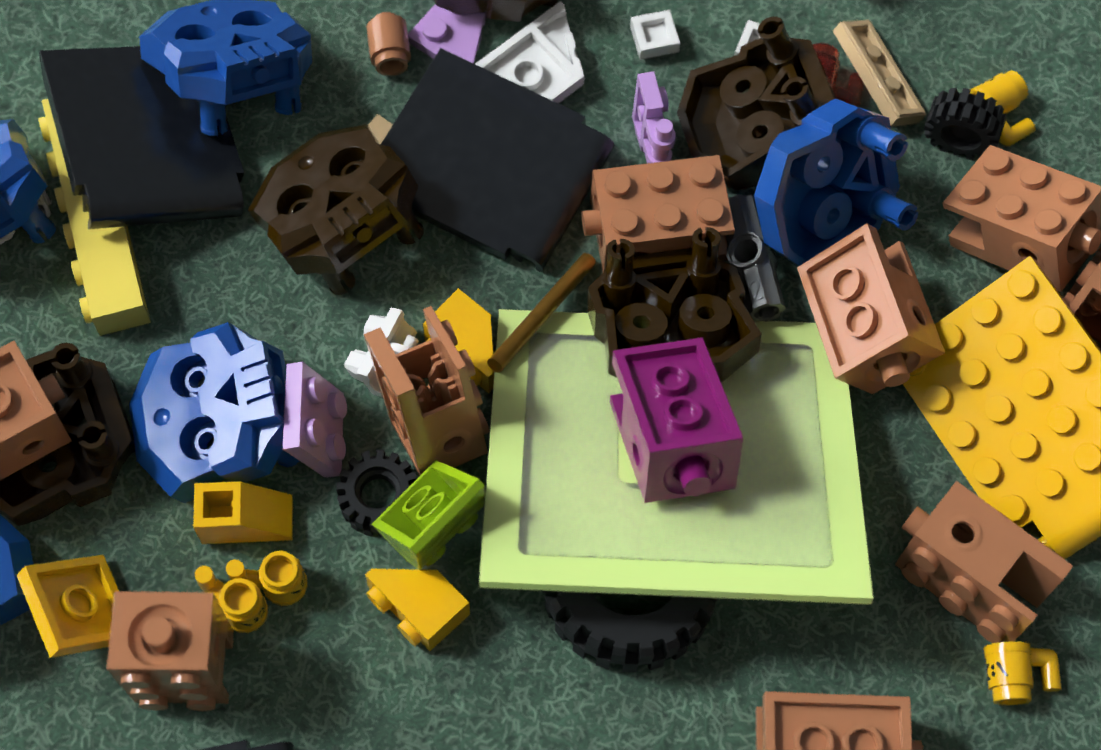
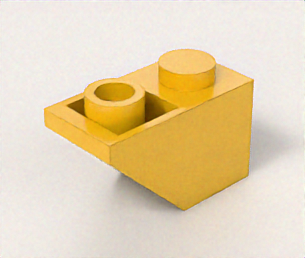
(473, 333)
(241, 513)
(420, 600)

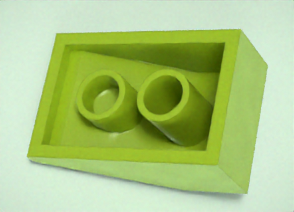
(431, 513)

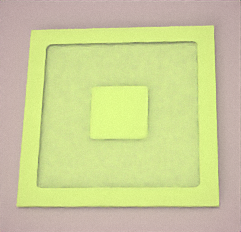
(572, 513)

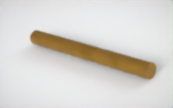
(541, 312)

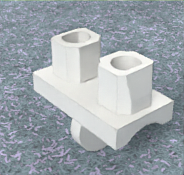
(398, 333)

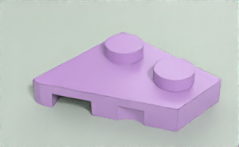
(450, 31)

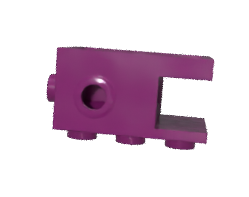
(675, 420)

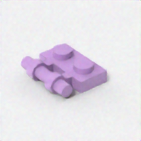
(653, 132)

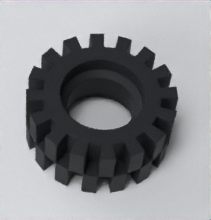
(964, 122)
(361, 473)

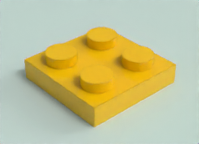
(71, 603)

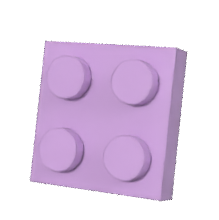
(314, 420)

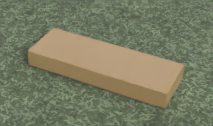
(879, 72)

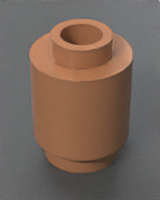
(388, 43)

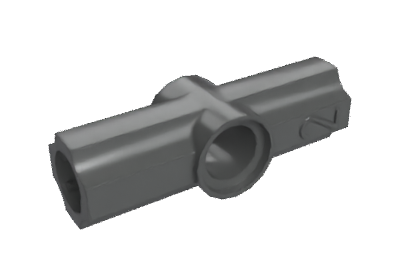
(759, 276)

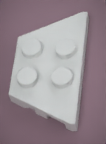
(540, 57)

